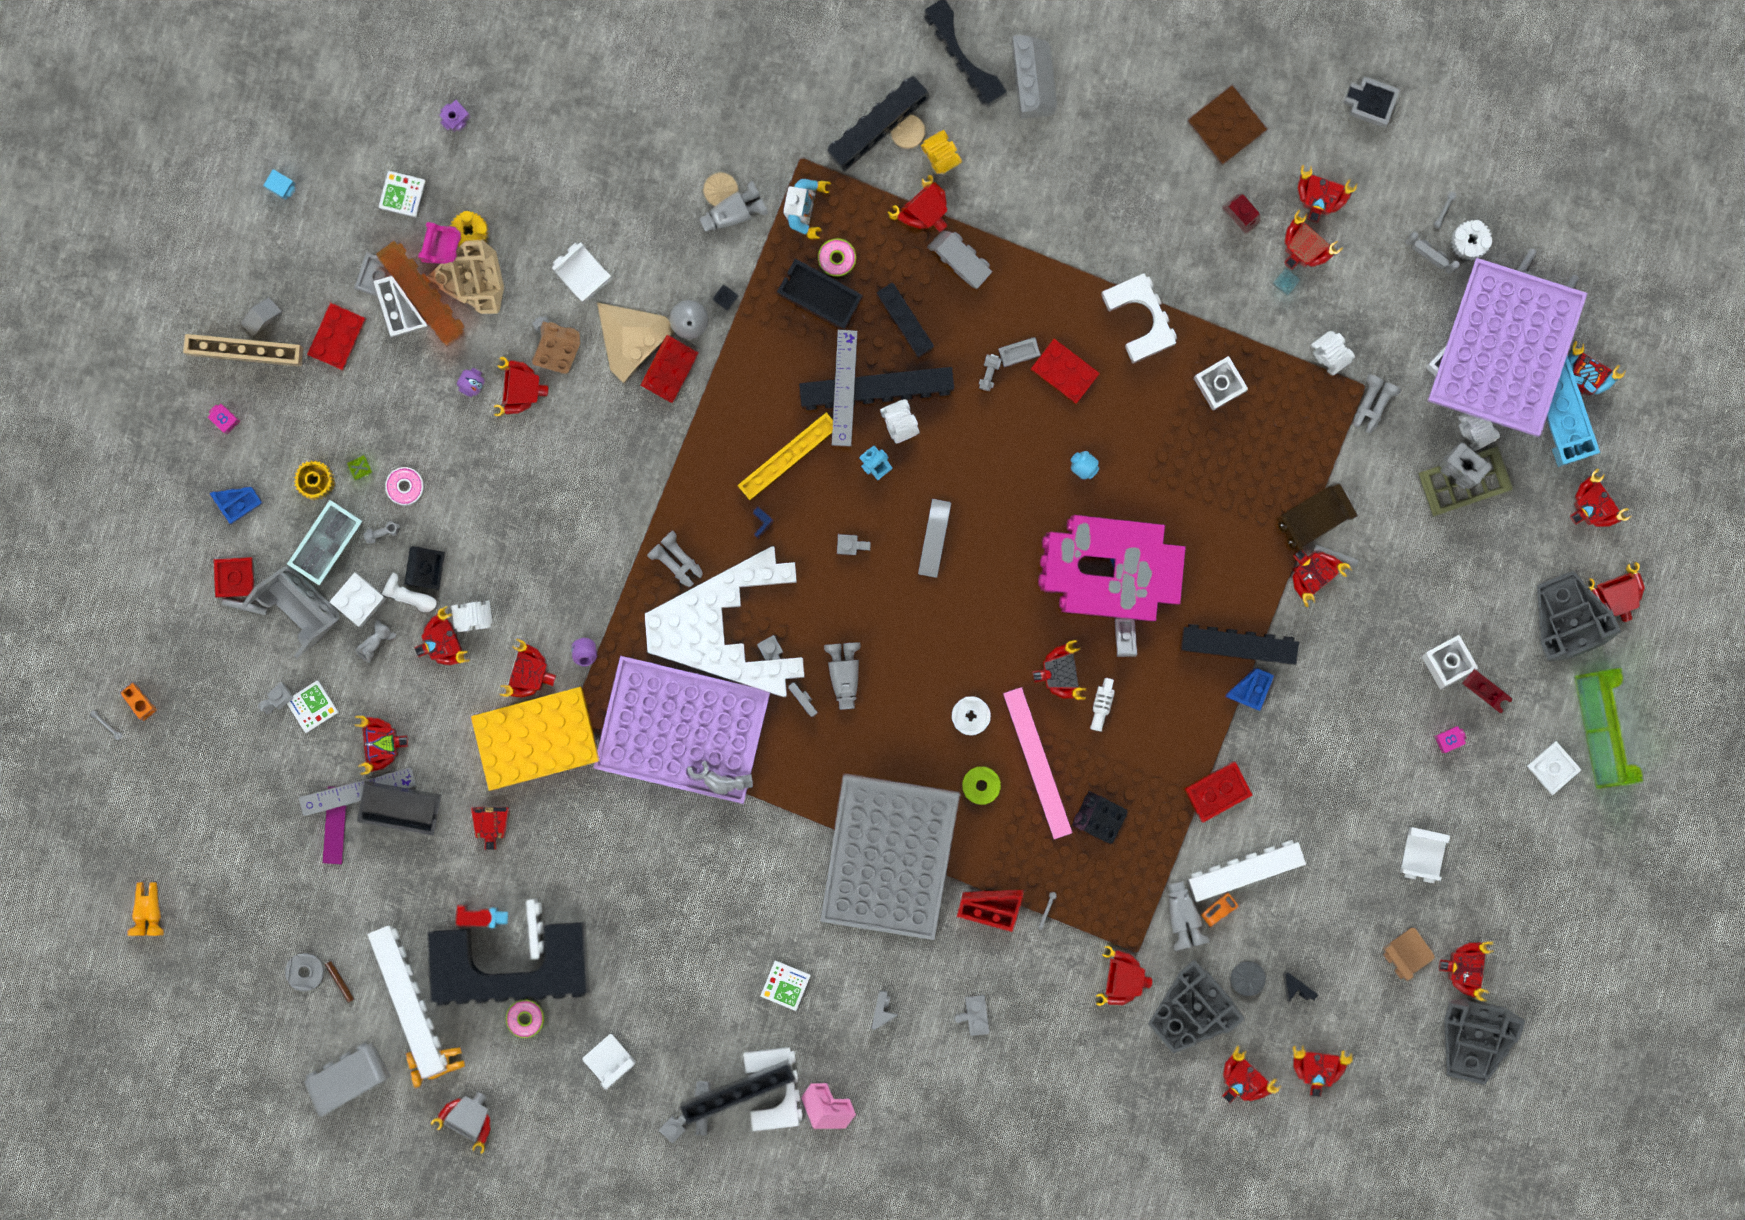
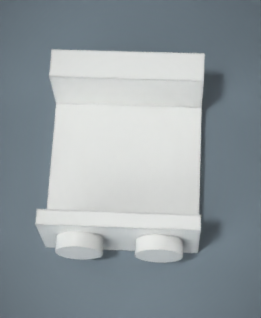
(581, 272)
(1423, 854)

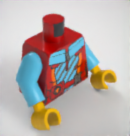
(1590, 374)

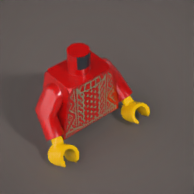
(1306, 245)

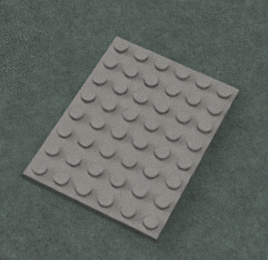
(889, 857)

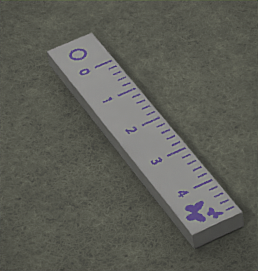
(844, 388)
(352, 792)

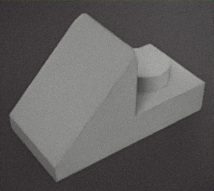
(880, 1016)

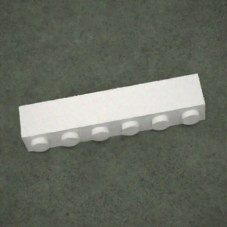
(1247, 871)

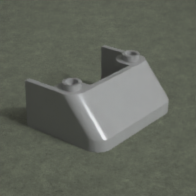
(299, 602)

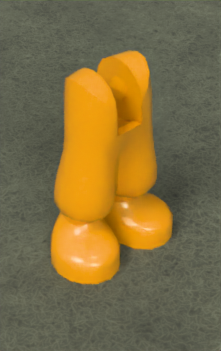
(146, 909)
(416, 1076)

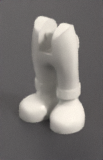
(422, 601)

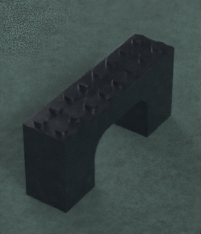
(459, 980)

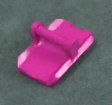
(439, 244)

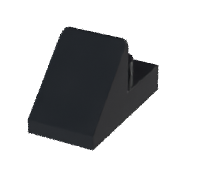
(1292, 985)

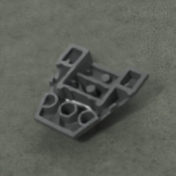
(1194, 1010)

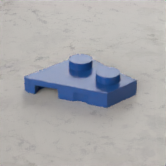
(236, 502)
(1252, 689)

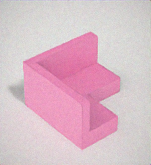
(824, 1110)

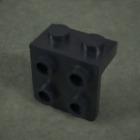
(1100, 817)

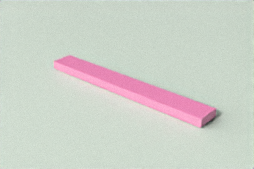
(1037, 763)

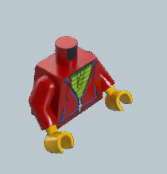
(380, 743)

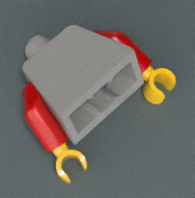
(467, 1118)

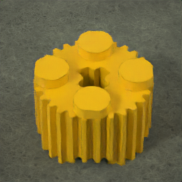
(941, 152)
(469, 220)
(322, 487)

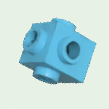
(875, 462)

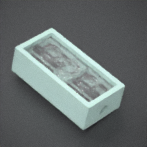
(324, 542)

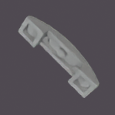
(934, 538)

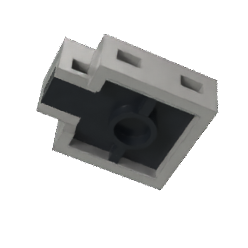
(1371, 101)

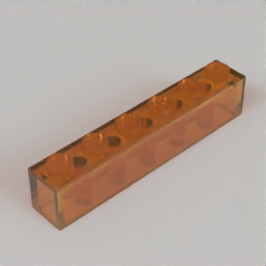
(420, 294)

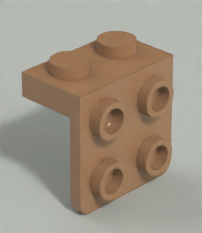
(556, 347)
(1408, 954)

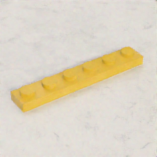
(787, 456)

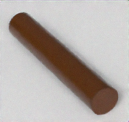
(339, 981)

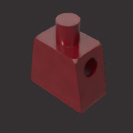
(1242, 212)

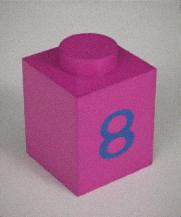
(223, 418)
(1450, 739)

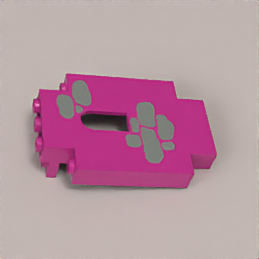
(1143, 570)

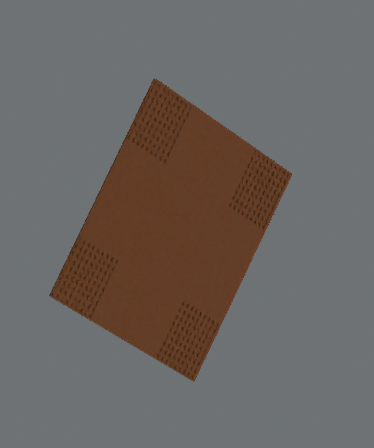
(1009, 481)

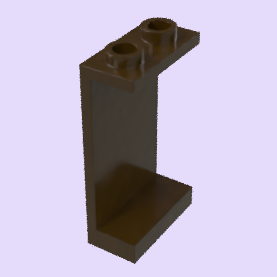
(1316, 516)

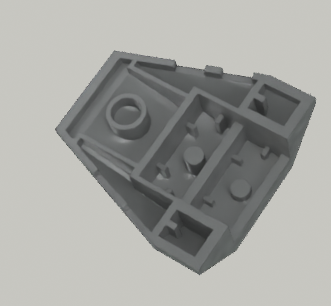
(1572, 618)
(1478, 1038)

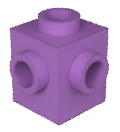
(459, 121)

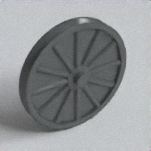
(1248, 978)

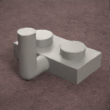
(975, 1015)

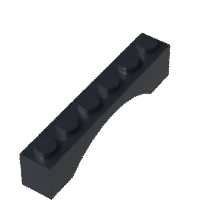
(987, 85)

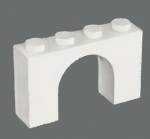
(1139, 290)
(786, 1112)

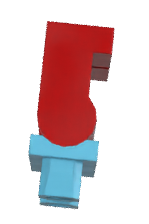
(480, 918)

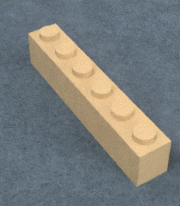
(243, 350)

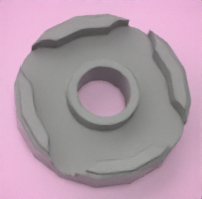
(293, 968)

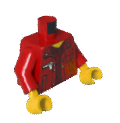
(1314, 573)
(1467, 968)

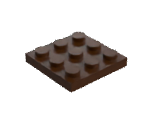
(1227, 125)

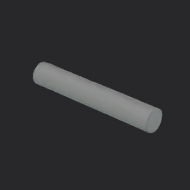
(1343, 558)
(238, 604)

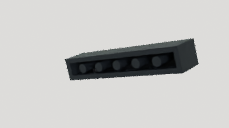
(878, 123)
(1239, 645)
(737, 1092)

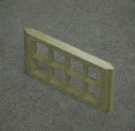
(1431, 493)

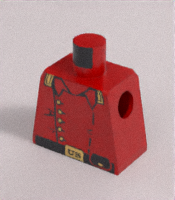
(490, 824)

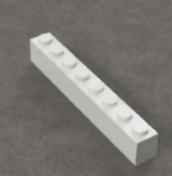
(407, 1001)

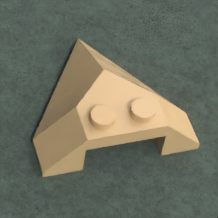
(472, 277)
(631, 337)

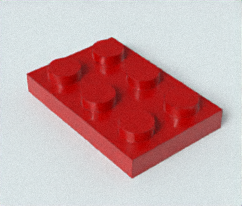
(336, 336)
(669, 369)
(1065, 371)
(1218, 791)

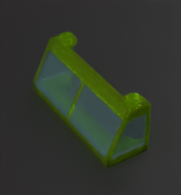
(1604, 729)

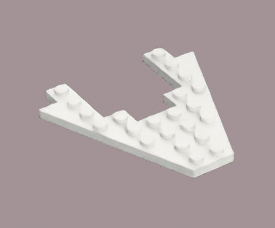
(693, 632)

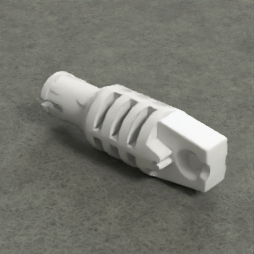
(1102, 704)

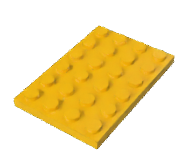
(535, 738)

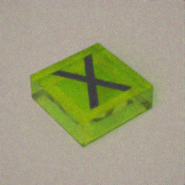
(359, 467)

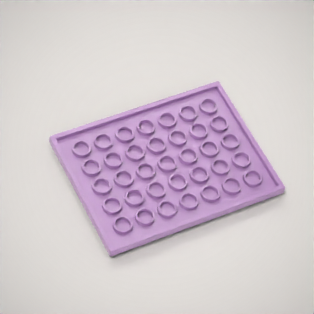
(1507, 347)
(676, 720)

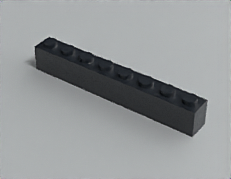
(881, 387)

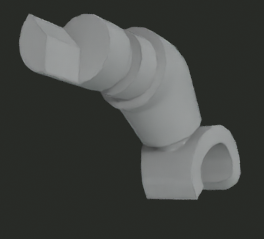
(718, 783)

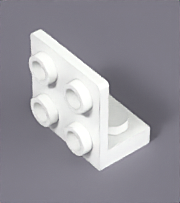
(609, 1060)

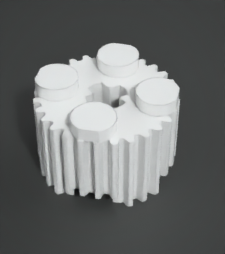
(1475, 230)
(1332, 352)
(899, 421)
(1477, 431)
(472, 615)

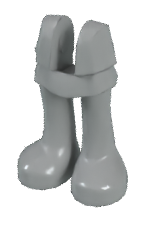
(1388, 391)
(670, 543)

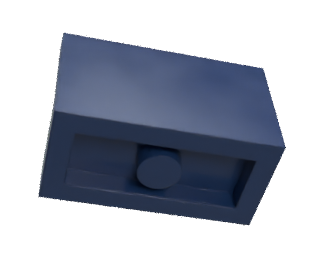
(765, 519)

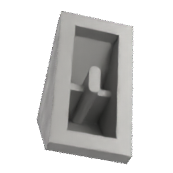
(260, 316)

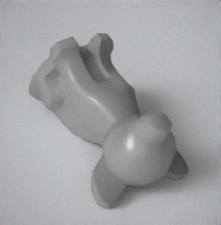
(367, 649)

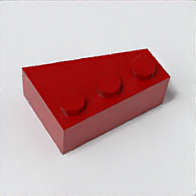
(991, 907)

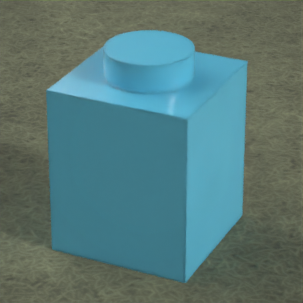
(280, 185)

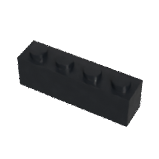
(905, 320)

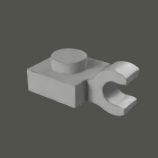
(849, 545)
(770, 648)
(277, 699)
(673, 1128)

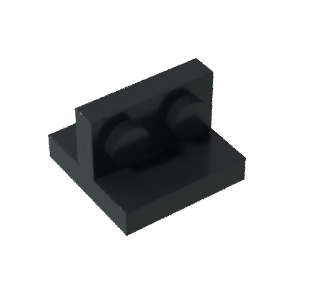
(424, 567)

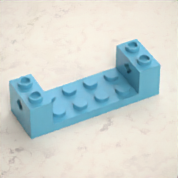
(1570, 421)

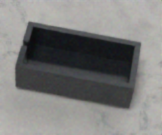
(819, 295)
(399, 808)

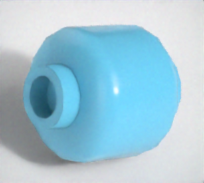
(1084, 465)

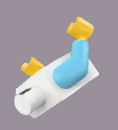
(800, 204)

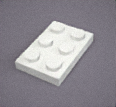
(536, 928)

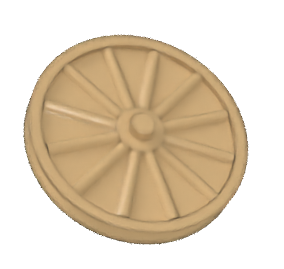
(909, 132)
(719, 187)

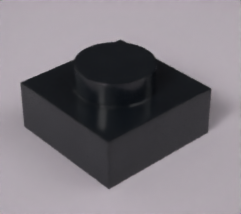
(725, 297)

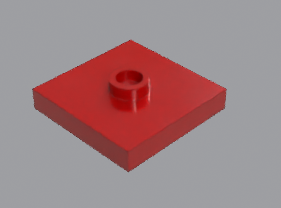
(233, 577)

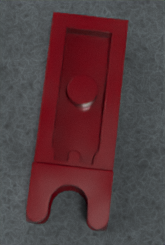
(1486, 690)

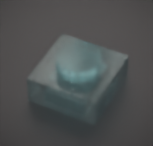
(1286, 281)

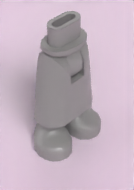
(733, 210)
(844, 673)
(1184, 917)

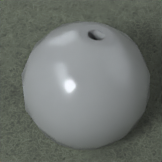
(689, 319)

